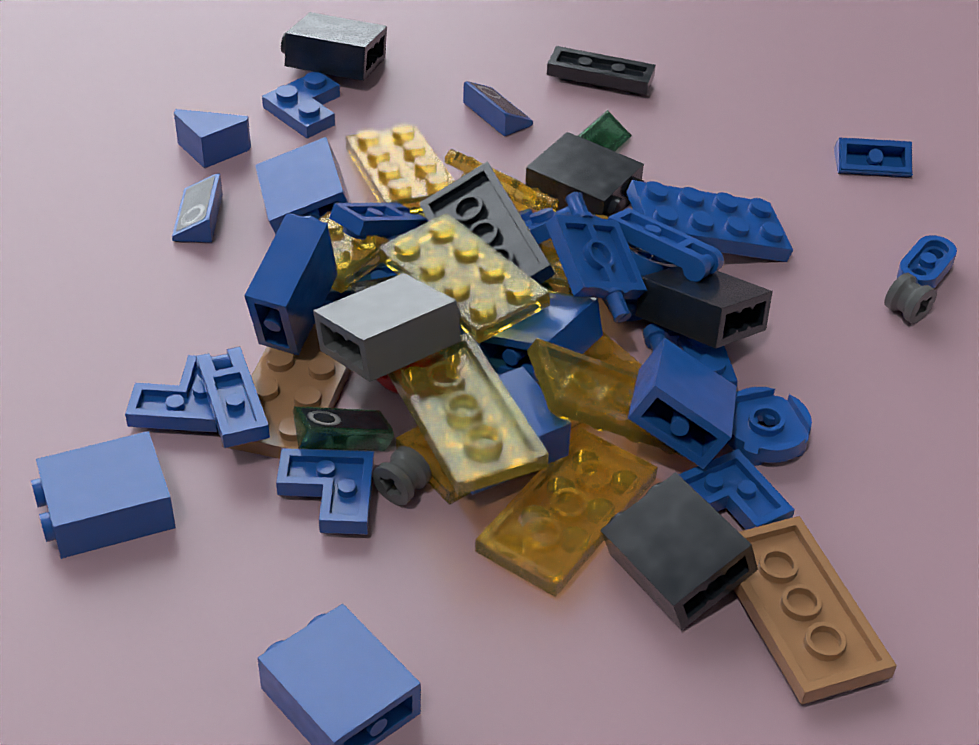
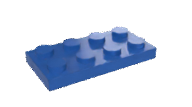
(718, 219)

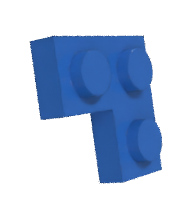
(302, 102)
(172, 406)
(335, 475)
(738, 486)

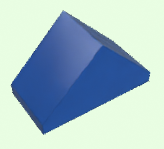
(212, 135)

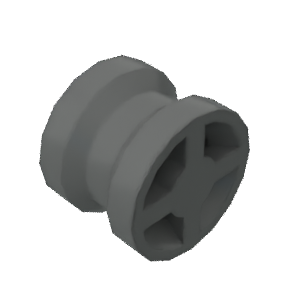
(910, 298)
(402, 475)

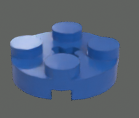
(769, 444)

